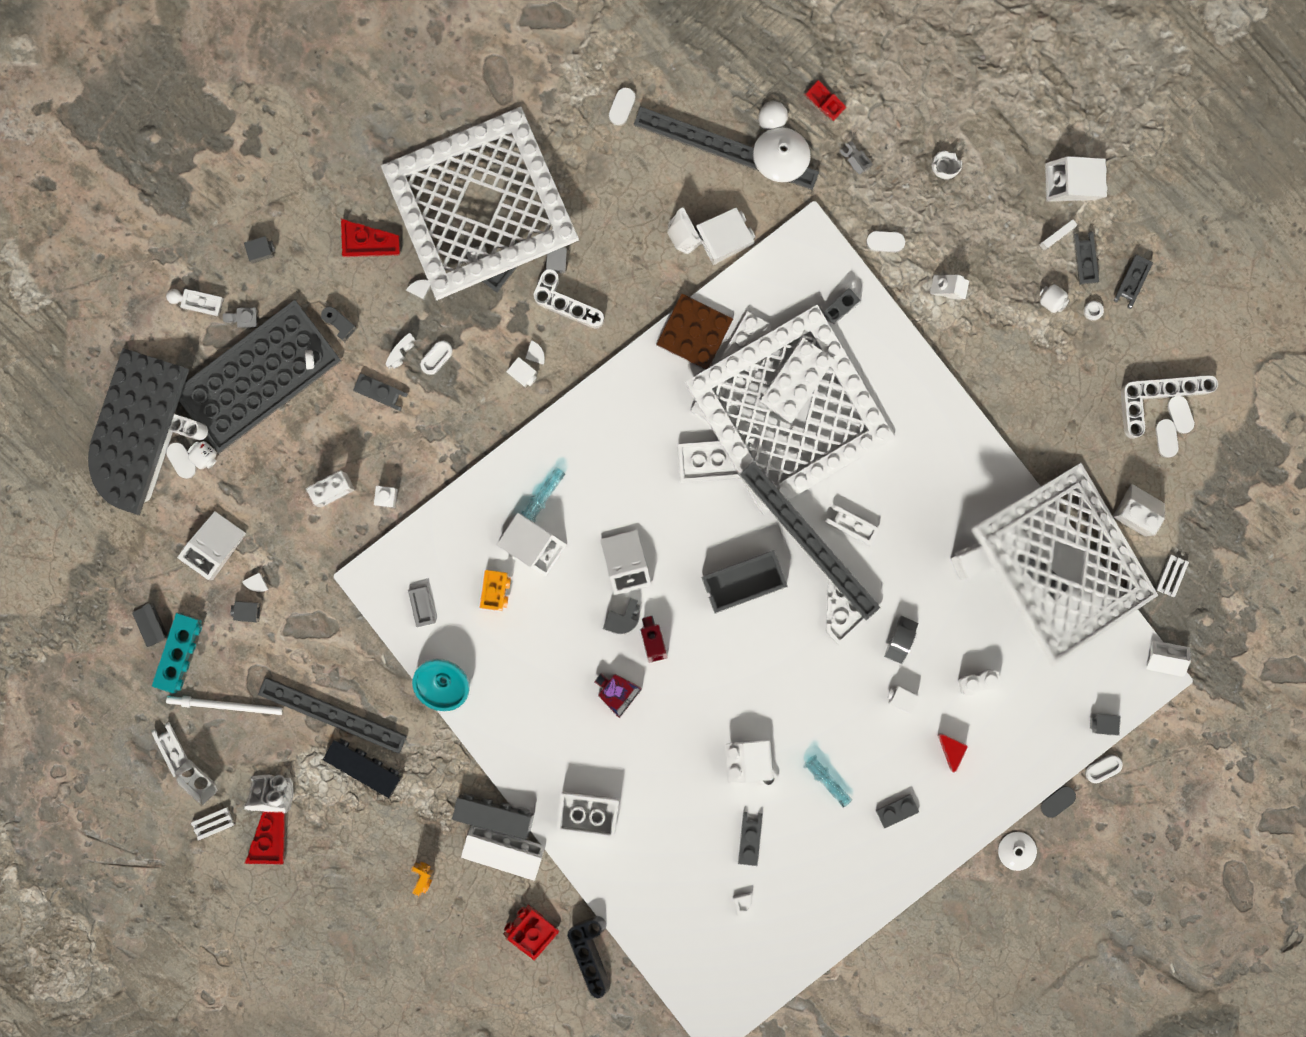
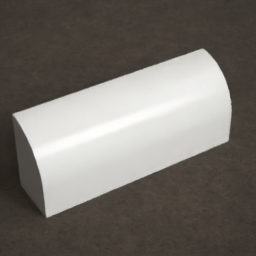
(503, 852)

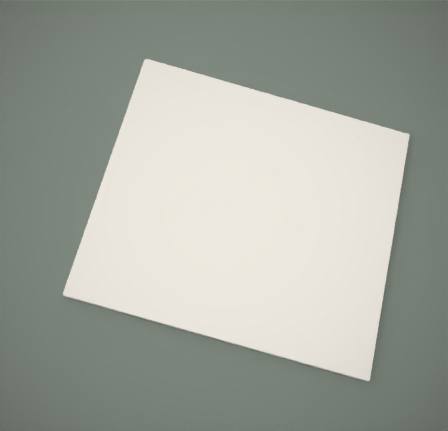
(761, 666)

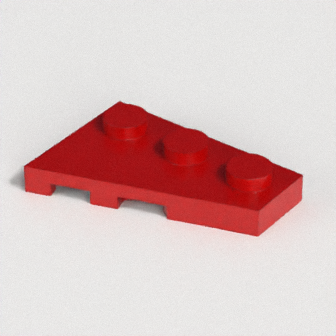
(367, 242)
(269, 840)

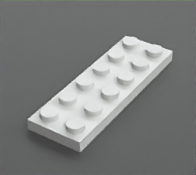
(749, 330)

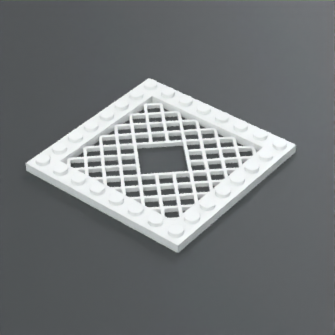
(496, 262)
(822, 334)
(1139, 588)

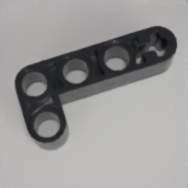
(593, 958)

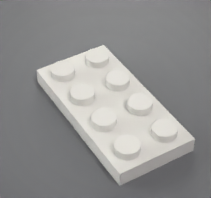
(796, 380)
(707, 461)

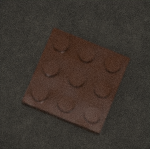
(694, 332)

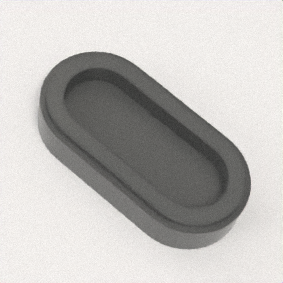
(1058, 801)

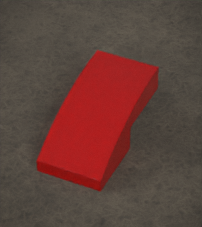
(824, 100)

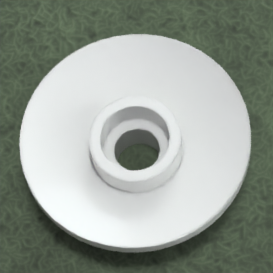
(1008, 847)

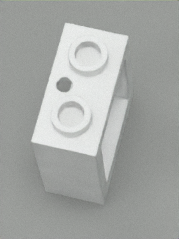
(335, 488)

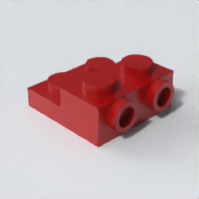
(530, 932)

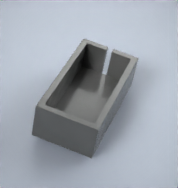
(744, 581)

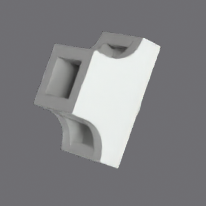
(949, 286)

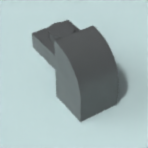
(622, 624)
(901, 640)

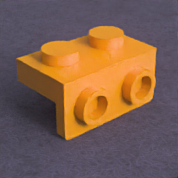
(494, 590)
(424, 881)

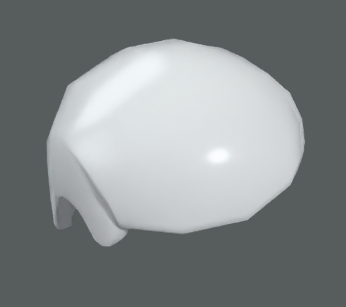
(772, 115)
(946, 165)

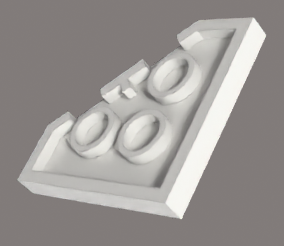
(841, 616)

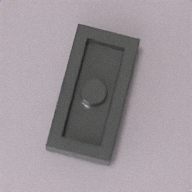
(897, 811)

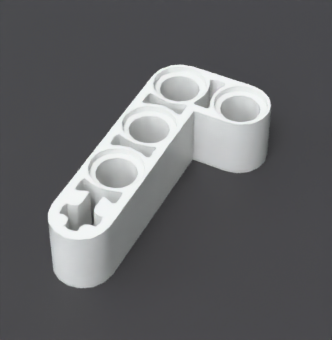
(570, 303)

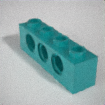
(162, 679)

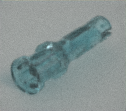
(538, 502)
(821, 774)

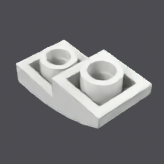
(396, 357)

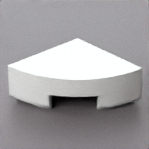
(419, 288)
(535, 353)
(256, 583)
(742, 903)

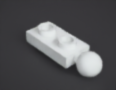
(196, 301)

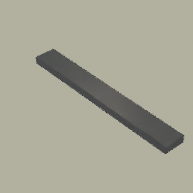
(332, 715)

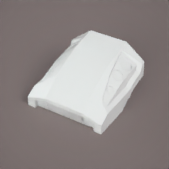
(683, 232)
(270, 794)

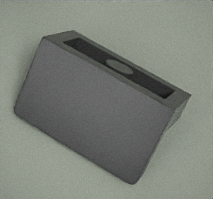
(150, 625)

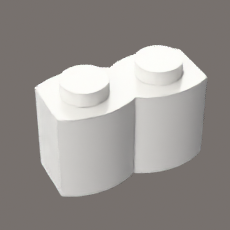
(984, 680)

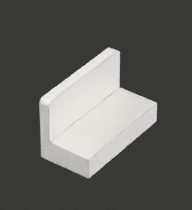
(1169, 658)

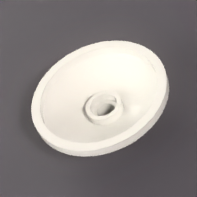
(779, 164)

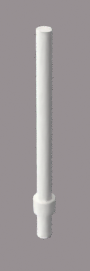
(187, 701)

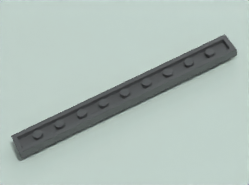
(709, 142)
(809, 541)

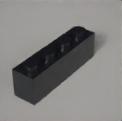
(362, 768)

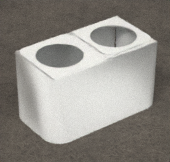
(205, 793)

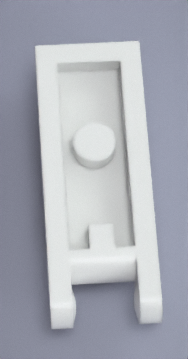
(853, 526)
(170, 748)

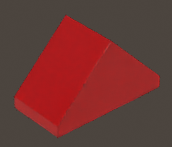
(953, 751)

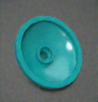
(437, 692)

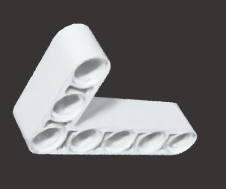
(1159, 392)
(187, 429)

